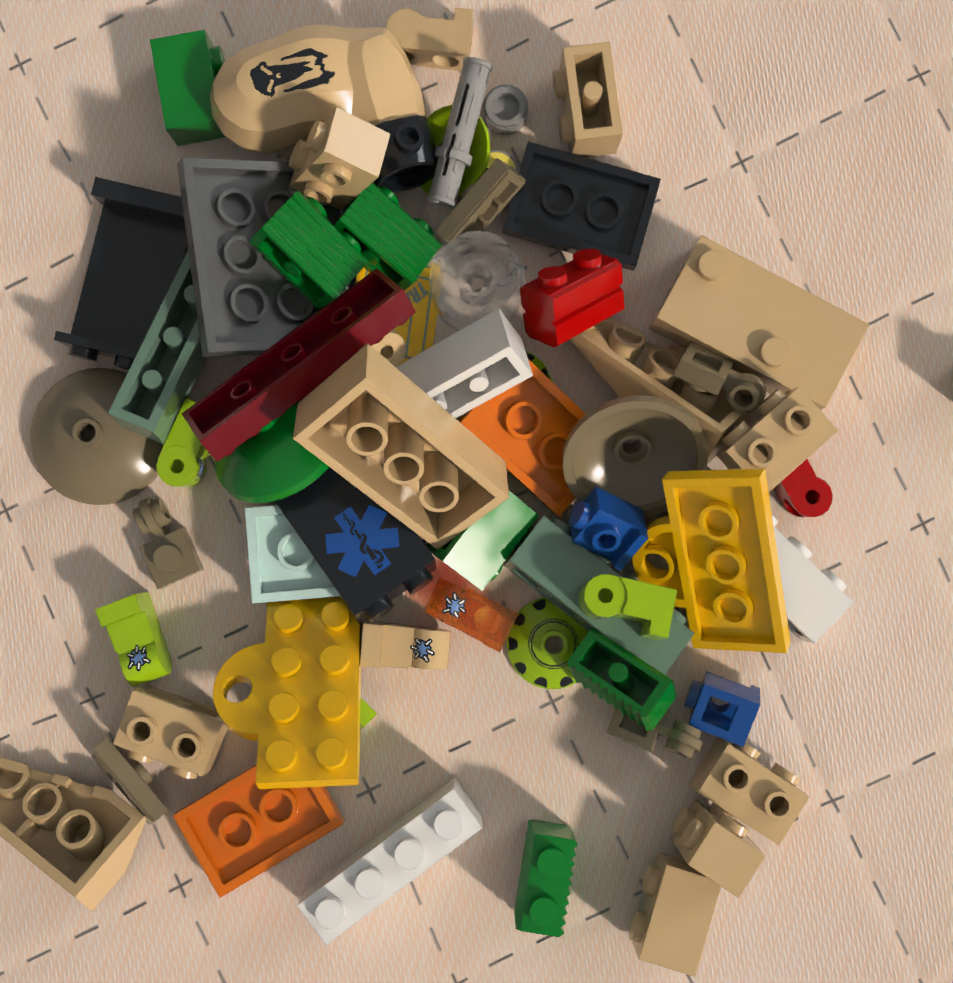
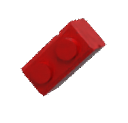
(572, 297)

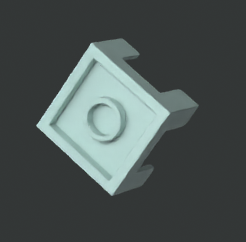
(280, 561)

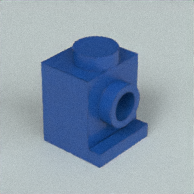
(608, 526)
(725, 721)

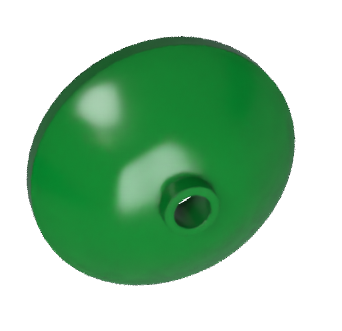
(269, 464)

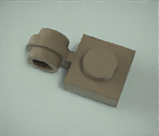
(710, 372)
(171, 554)
(681, 738)

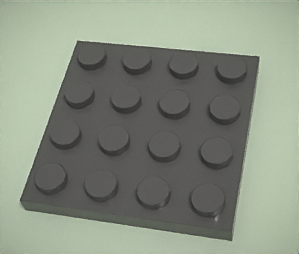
(237, 292)

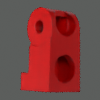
(804, 493)

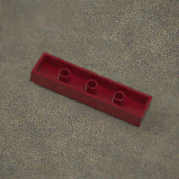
(297, 364)

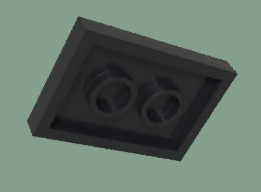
(581, 205)

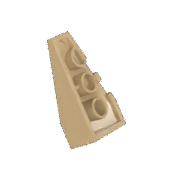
(642, 368)
(68, 829)

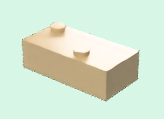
(759, 322)
(401, 448)

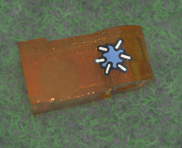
(471, 613)

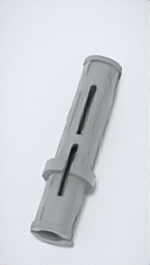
(459, 133)

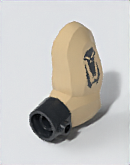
(287, 83)

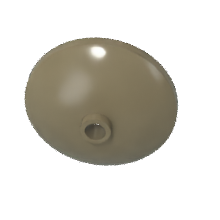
(665, 441)
(94, 472)

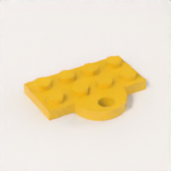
(720, 559)
(301, 695)

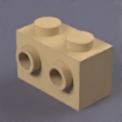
(589, 99)
(338, 159)
(779, 437)
(171, 731)
(750, 790)
(717, 846)
(674, 915)

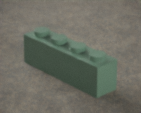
(164, 365)
(560, 568)

